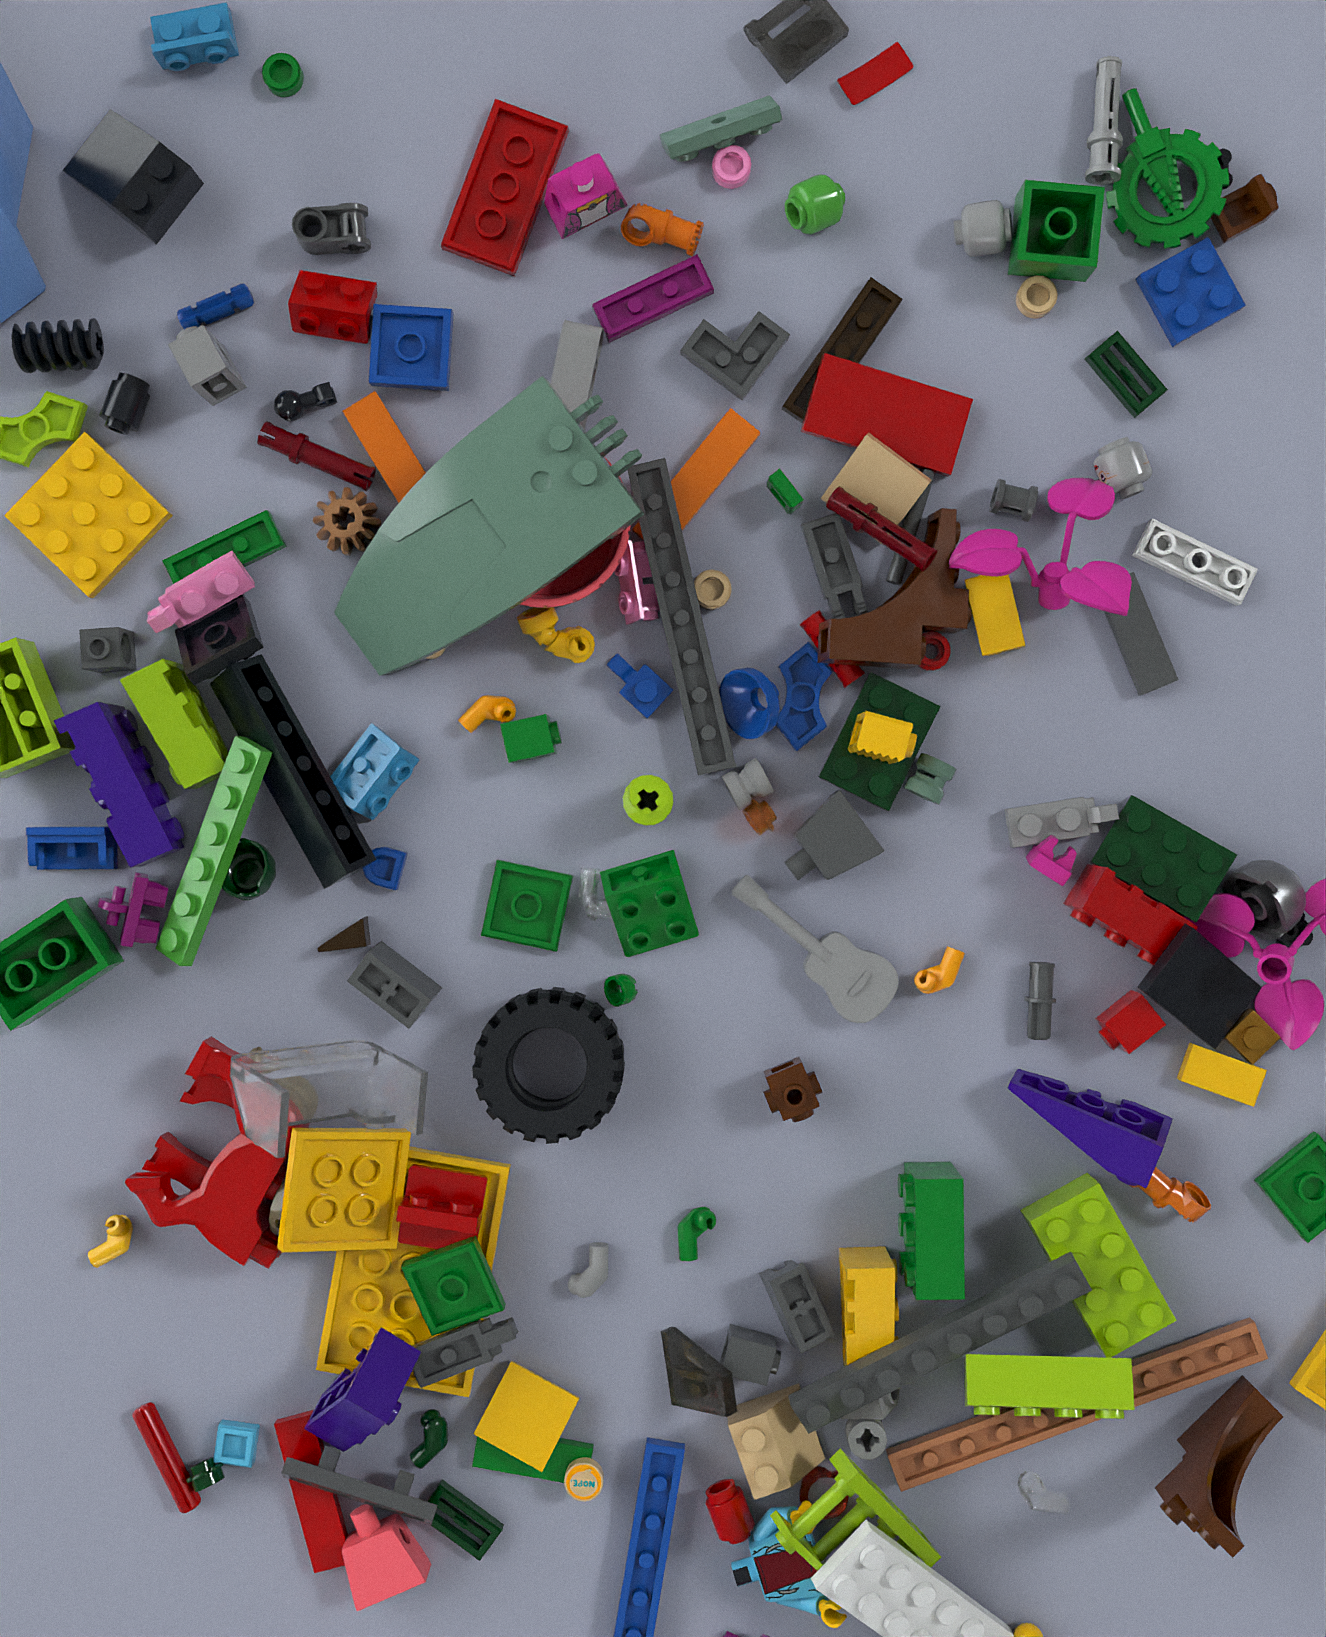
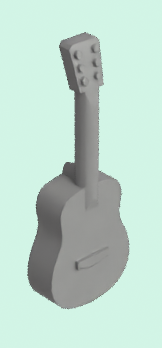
(854, 979)

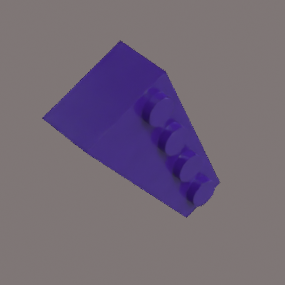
(123, 781)

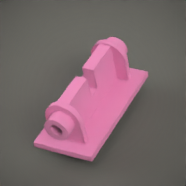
(636, 599)

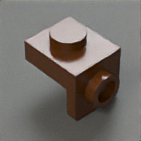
(1246, 208)

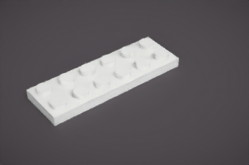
(899, 1592)

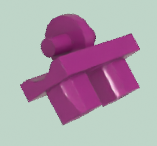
(142, 892)

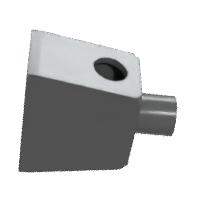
(832, 840)

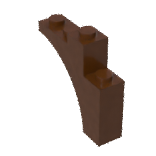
(924, 603)
(1217, 1454)

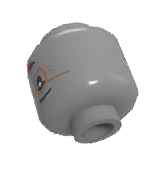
(1123, 467)

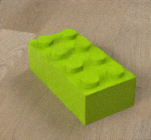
(1124, 1296)
(1049, 1383)

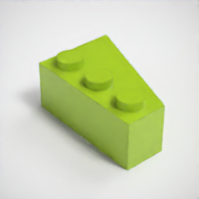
(178, 722)

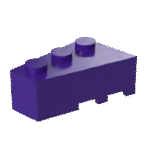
(367, 1396)

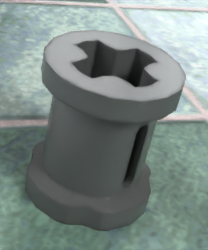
(1013, 500)

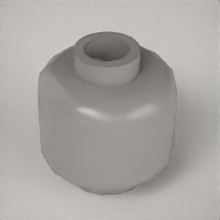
(983, 228)

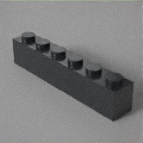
(294, 771)

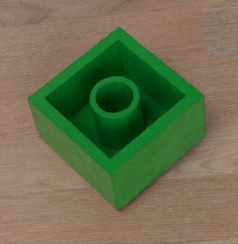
(1056, 230)

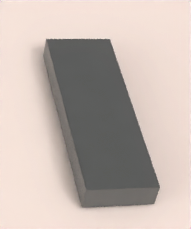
(1141, 644)

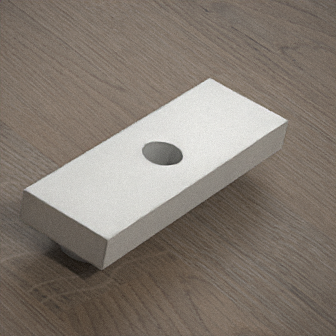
(1174, 551)

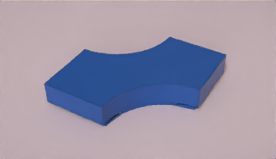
(804, 678)

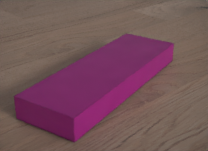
(653, 298)

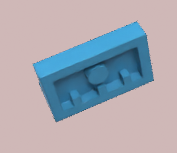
(194, 37)
(373, 772)

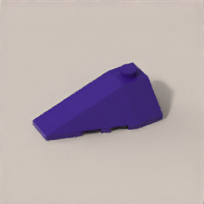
(1118, 1137)

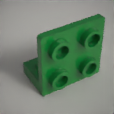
(649, 903)

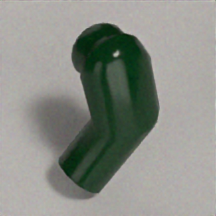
(435, 1438)

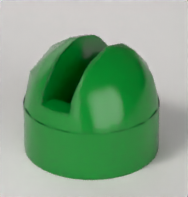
(613, 993)

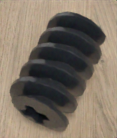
(59, 348)

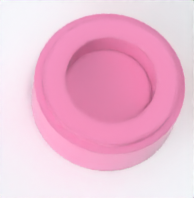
(731, 166)

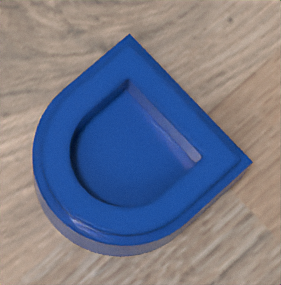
(387, 868)

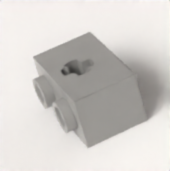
(206, 364)

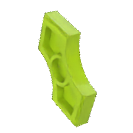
(51, 421)

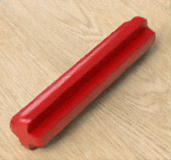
(166, 1457)

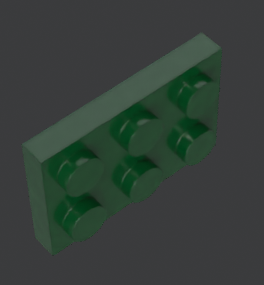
(869, 778)
(1164, 858)

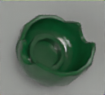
(250, 871)

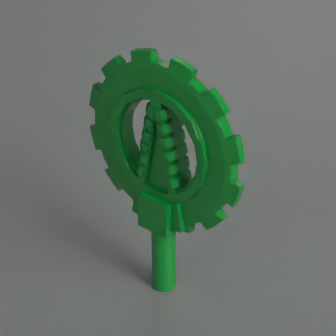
(1154, 158)

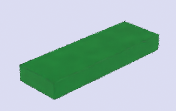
(249, 541)
(492, 1458)

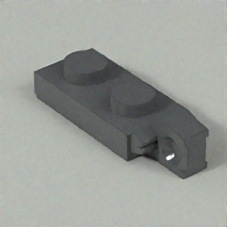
(461, 1349)

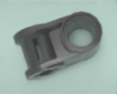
(336, 229)

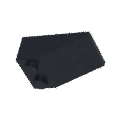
(134, 175)

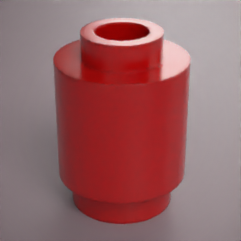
(729, 1511)

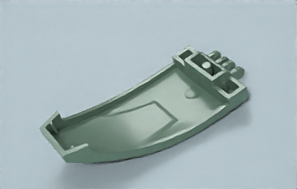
(488, 528)

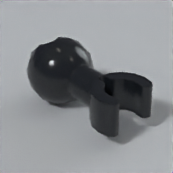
(291, 404)

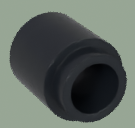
(125, 403)

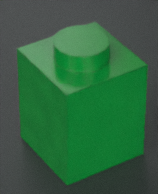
(530, 738)

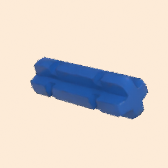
(216, 307)

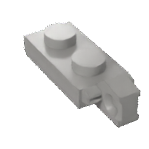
(1059, 818)

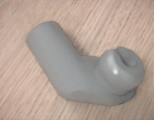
(595, 1275)

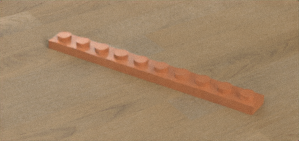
(1153, 1378)

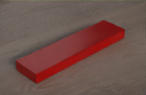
(317, 1509)

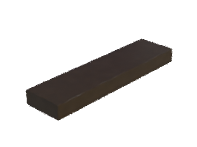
(849, 339)

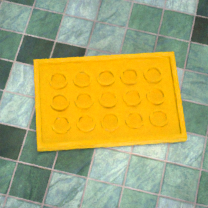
(373, 1292)

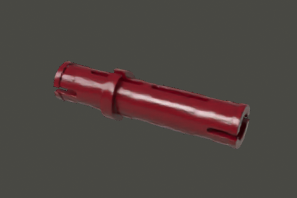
(302, 450)
(917, 553)

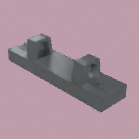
(327, 1479)

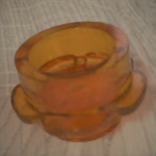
(760, 816)

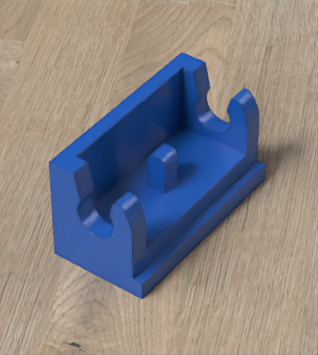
(71, 848)

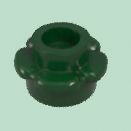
(205, 1474)

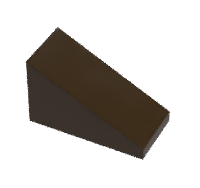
(352, 937)

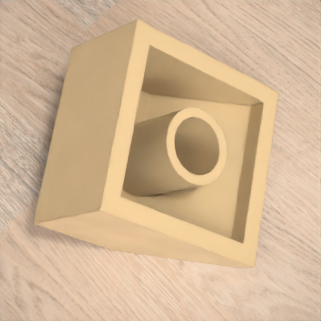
(773, 1443)

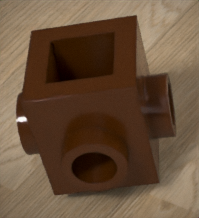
(785, 1078)

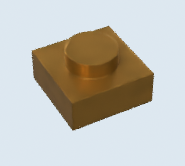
(1251, 1036)

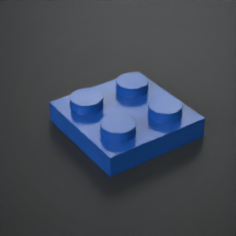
(1190, 292)
(411, 347)

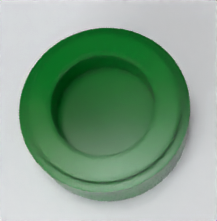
(282, 75)

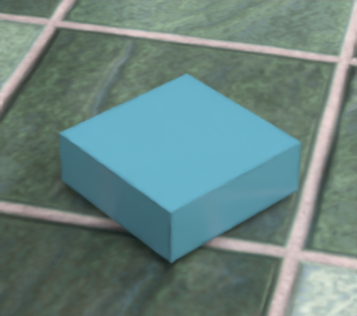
(236, 1443)

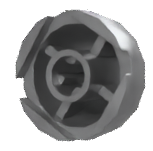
(1272, 894)

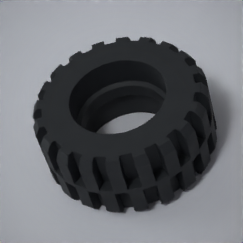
(540, 1116)

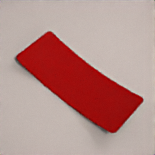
(875, 74)

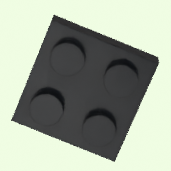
(218, 640)

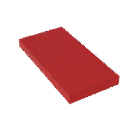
(504, 187)
(903, 414)

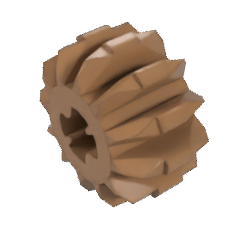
(337, 512)

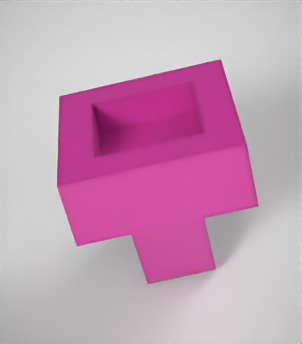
(1055, 868)

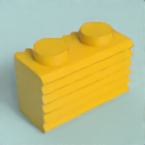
(882, 737)

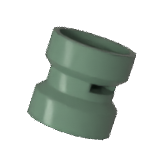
(926, 787)

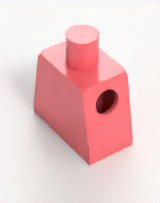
(382, 1557)

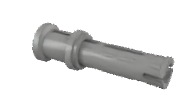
(1105, 138)

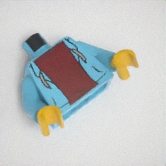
(782, 1575)

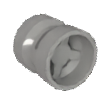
(748, 783)

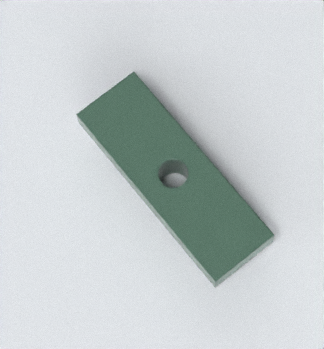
(721, 129)

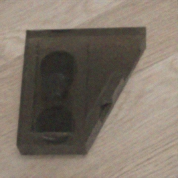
(696, 1377)

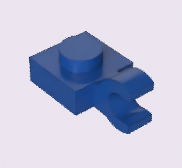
(642, 688)

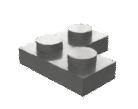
(736, 363)

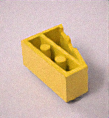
(867, 1300)

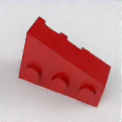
(1124, 912)

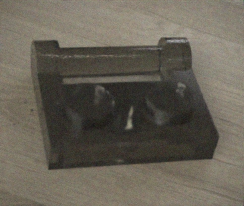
(800, 42)

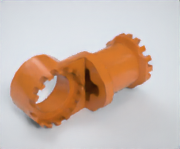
(663, 228)
(1183, 1197)

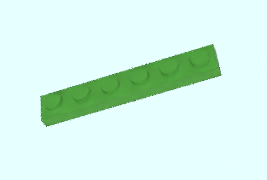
(213, 850)

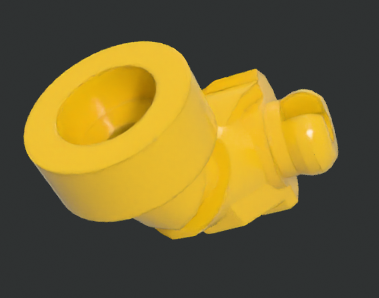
(569, 643)

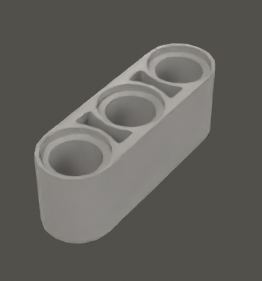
(577, 363)

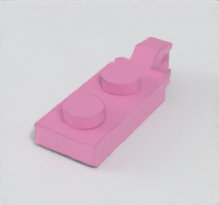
(201, 593)

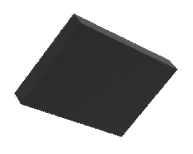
(1199, 986)

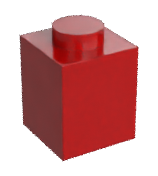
(1129, 1022)

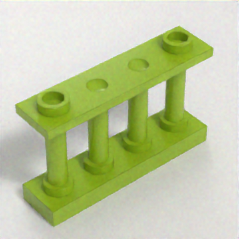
(871, 1502)

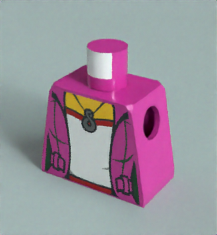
(584, 195)

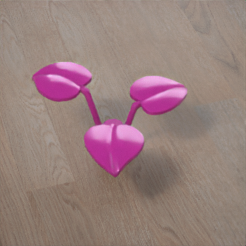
(1097, 584)
(1286, 1006)

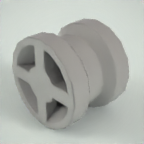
(864, 1429)

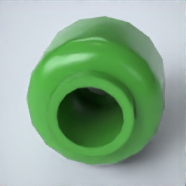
(815, 204)

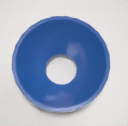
(741, 702)

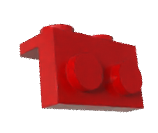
(332, 306)

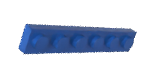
(649, 1538)

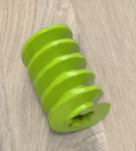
(632, 799)

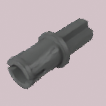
(1040, 1000)

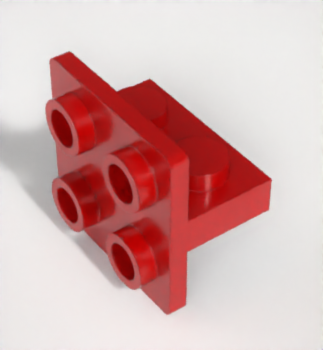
(440, 1206)

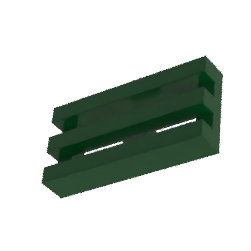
(1122, 371)
(472, 1510)

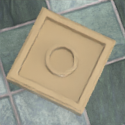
(880, 478)

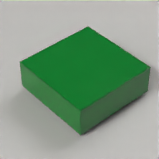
(784, 492)

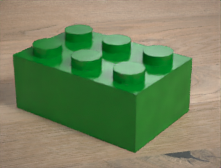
(52, 961)
(932, 1230)

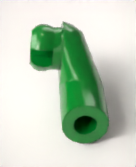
(690, 1229)

